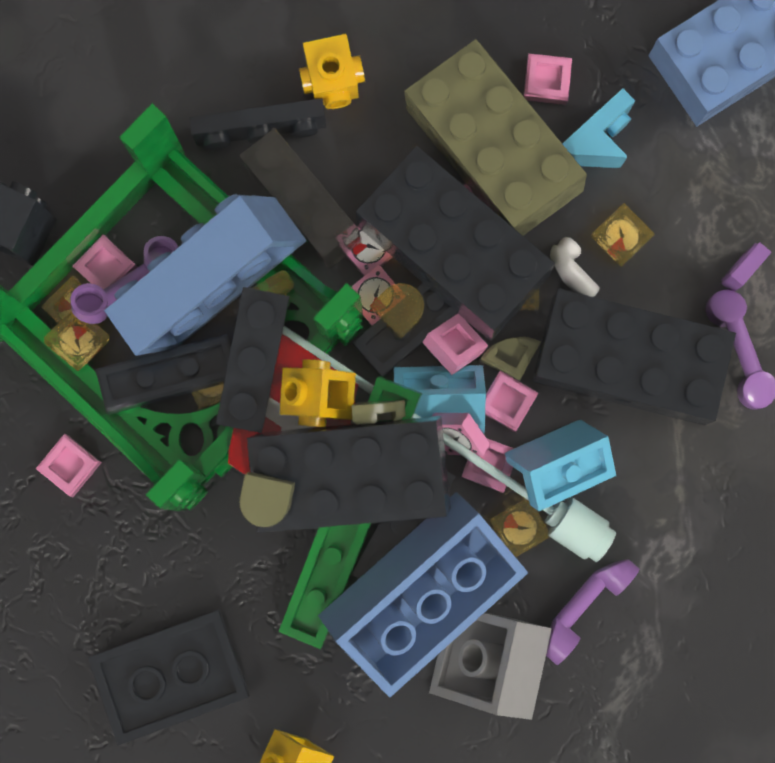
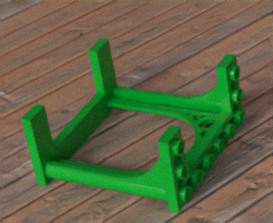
(158, 160)

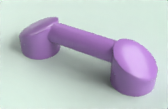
(90, 300)
(757, 387)
(613, 577)

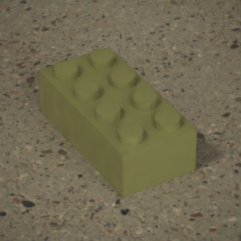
(495, 139)

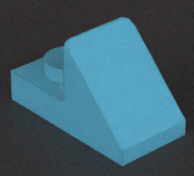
(591, 144)

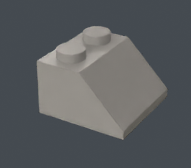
(494, 666)

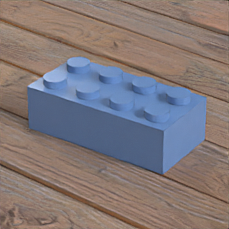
(718, 55)
(204, 273)
(422, 595)

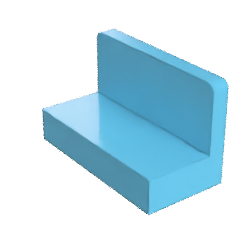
(446, 392)
(563, 463)

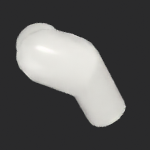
(569, 271)

